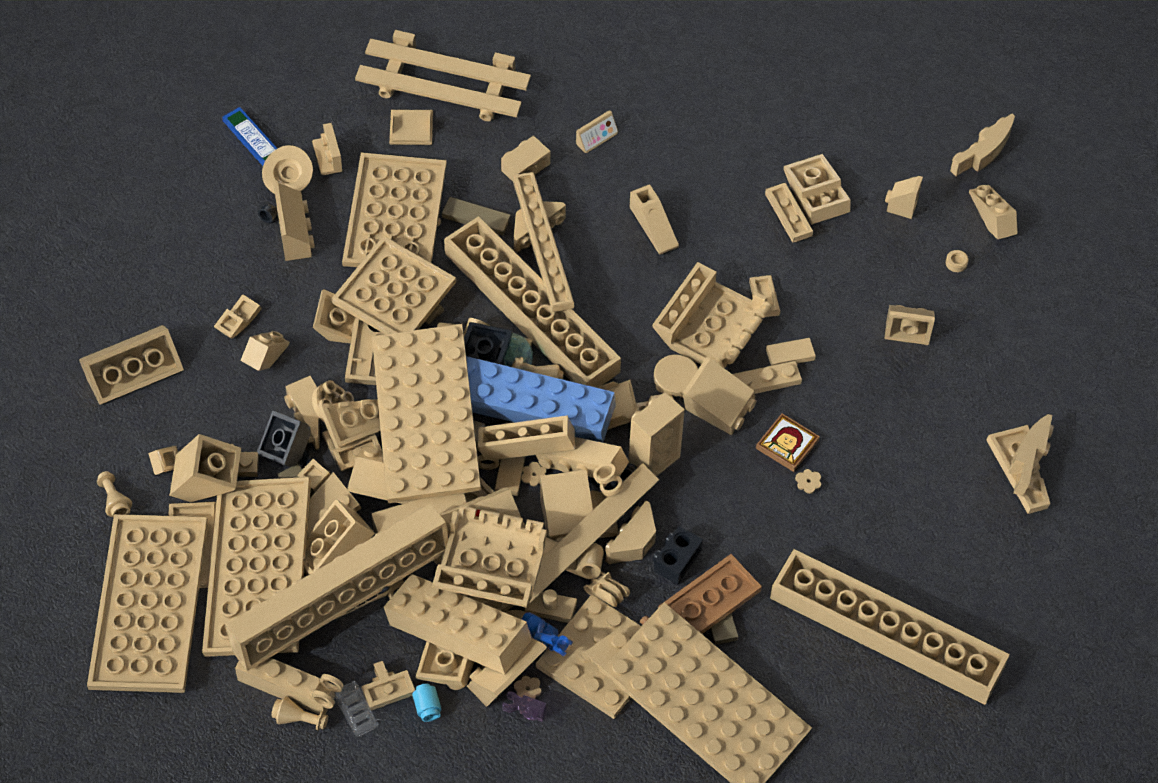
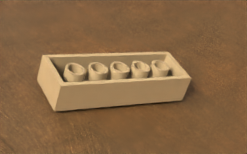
(458, 624)

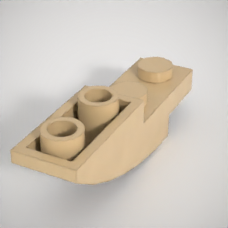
(987, 148)
(1029, 454)

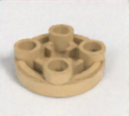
(674, 374)
(329, 394)

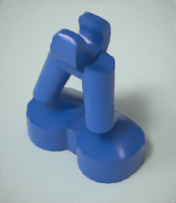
(546, 634)

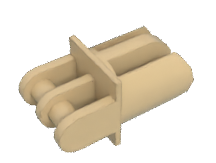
(607, 589)

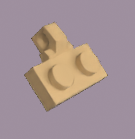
(387, 687)

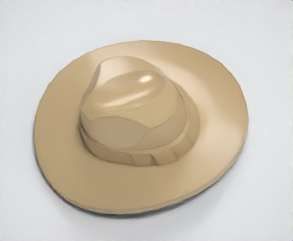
(289, 167)

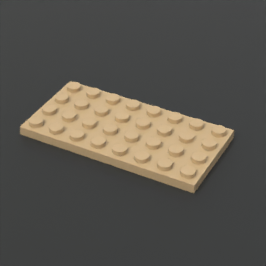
(425, 414)
(254, 551)
(148, 604)
(706, 699)

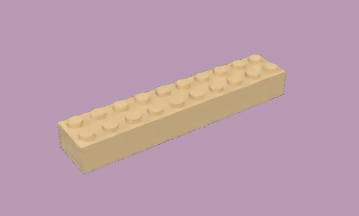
(523, 299)
(337, 587)
(889, 626)

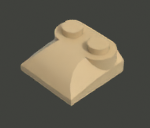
(444, 667)

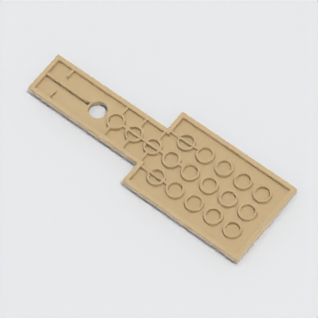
(393, 200)

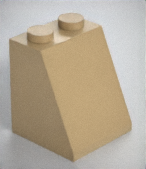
(718, 397)
(205, 469)
(564, 502)

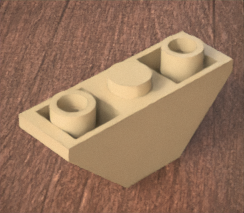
(556, 214)
(633, 538)

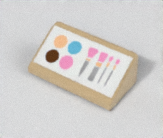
(596, 132)

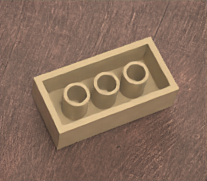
(656, 434)

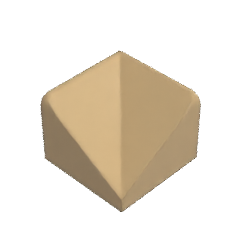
(163, 459)

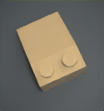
(335, 535)

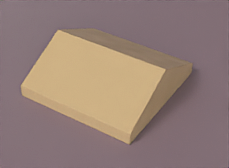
(333, 321)

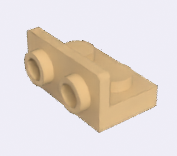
(327, 151)

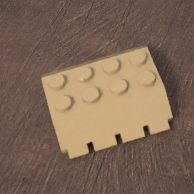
(709, 318)
(491, 556)

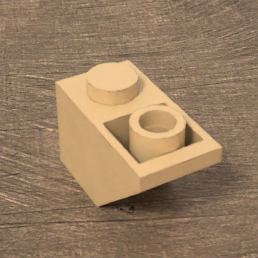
(264, 350)

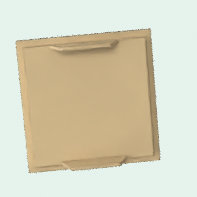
(411, 127)
(625, 402)

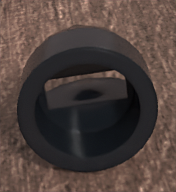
(267, 213)

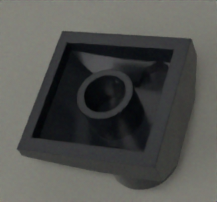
(487, 342)
(284, 439)

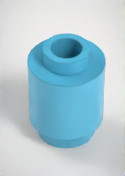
(427, 702)

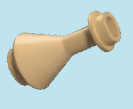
(548, 370)
(116, 502)
(287, 711)

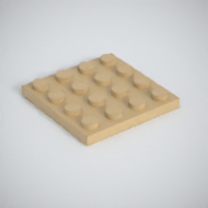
(393, 289)
(579, 675)

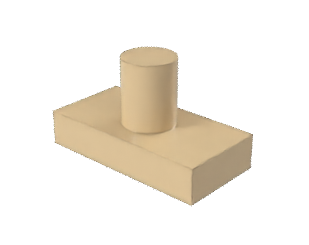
(553, 606)

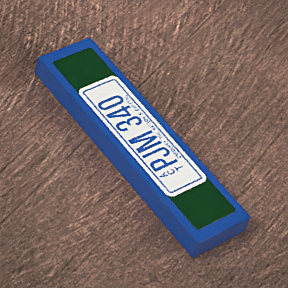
(249, 134)

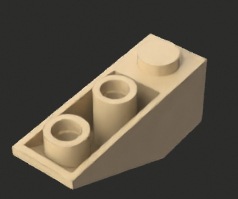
(995, 211)
(653, 219)
(300, 399)

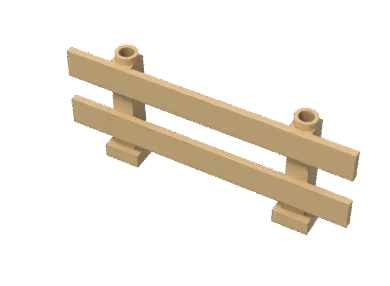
(404, 51)

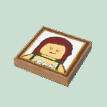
(787, 442)

